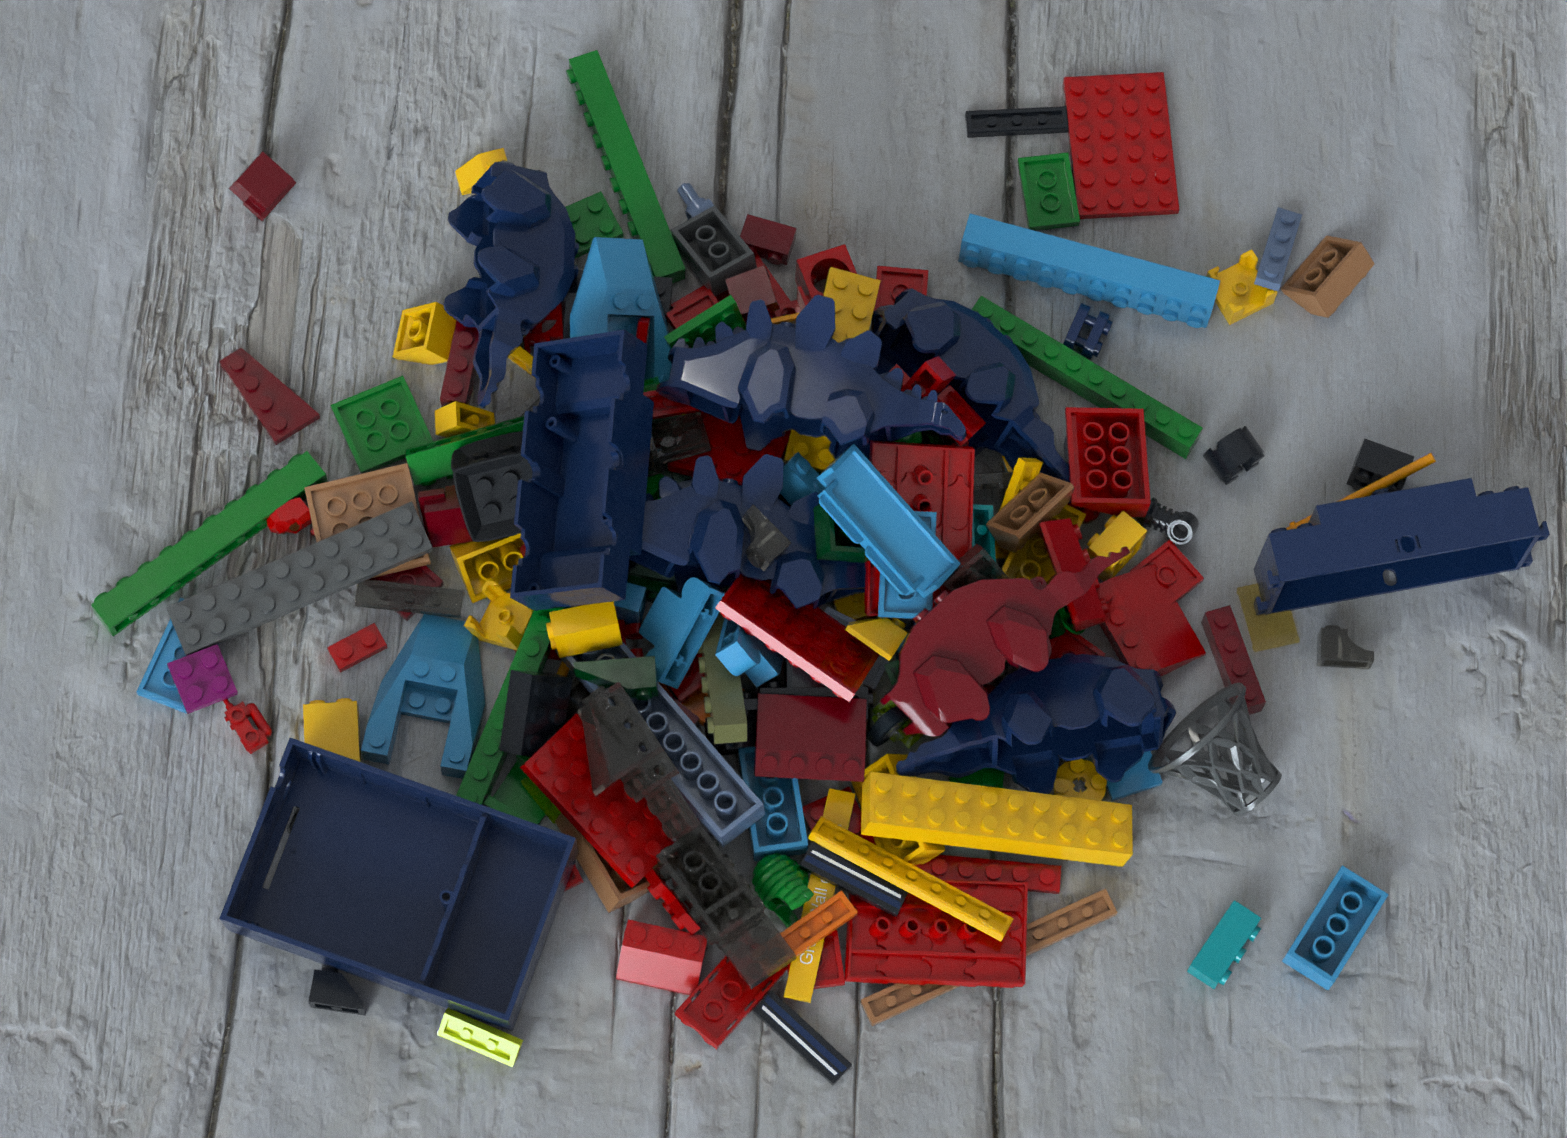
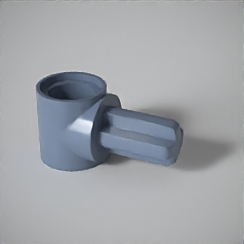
(694, 203)

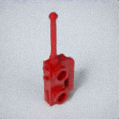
(238, 718)

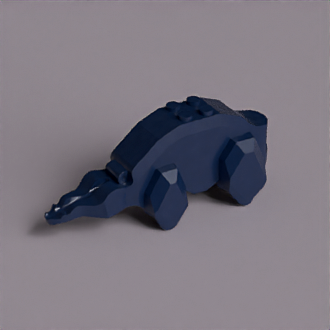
(521, 261)
(987, 370)
(1063, 712)

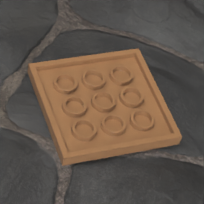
(358, 498)

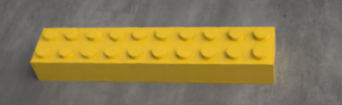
(996, 819)

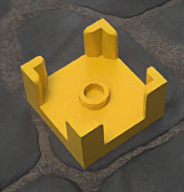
(1237, 293)
(503, 619)

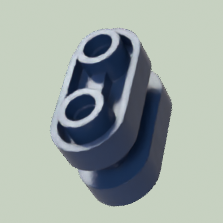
(1100, 325)

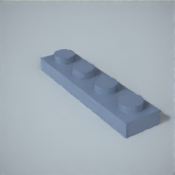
(1278, 249)

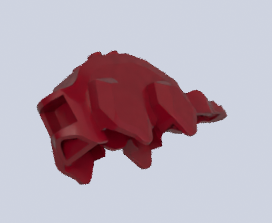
(972, 636)

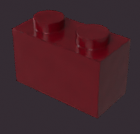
(769, 239)

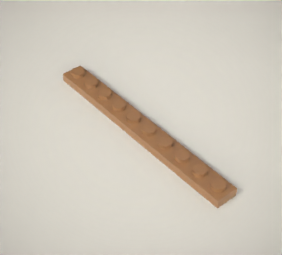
(1040, 935)

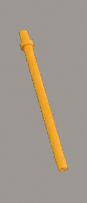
(1381, 483)

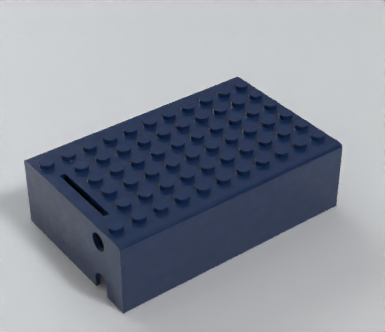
(401, 884)

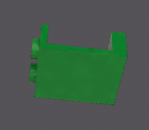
(514, 798)

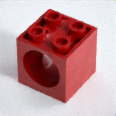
(816, 267)

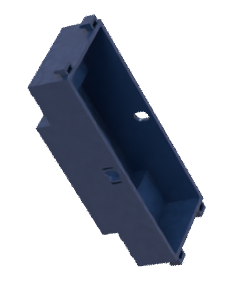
(1416, 533)

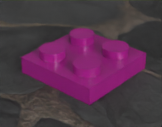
(202, 679)

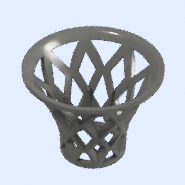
(1243, 740)

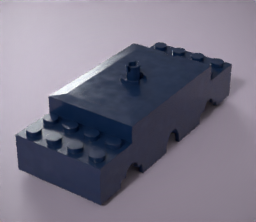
(588, 471)

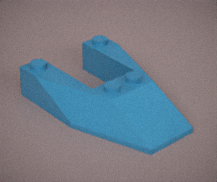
(616, 293)
(433, 680)

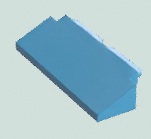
(884, 525)

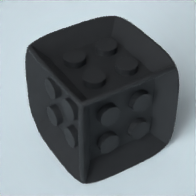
(487, 484)

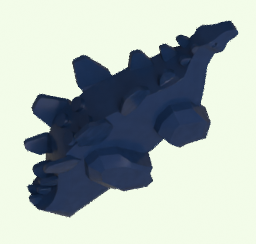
(802, 382)
(704, 537)

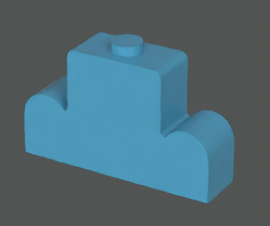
(679, 626)
(747, 654)

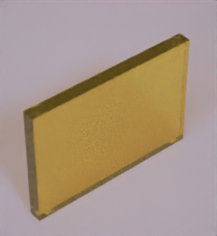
(1266, 630)

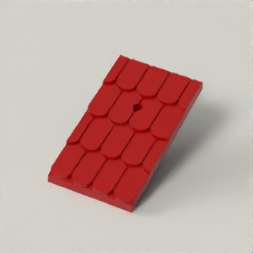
(933, 475)
(935, 947)

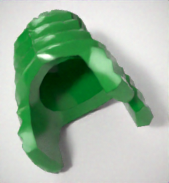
(781, 878)

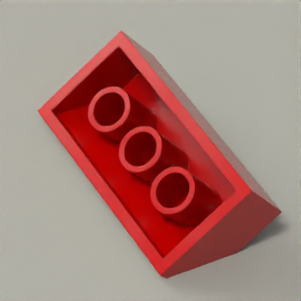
(1066, 555)

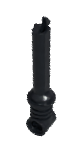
(1169, 521)

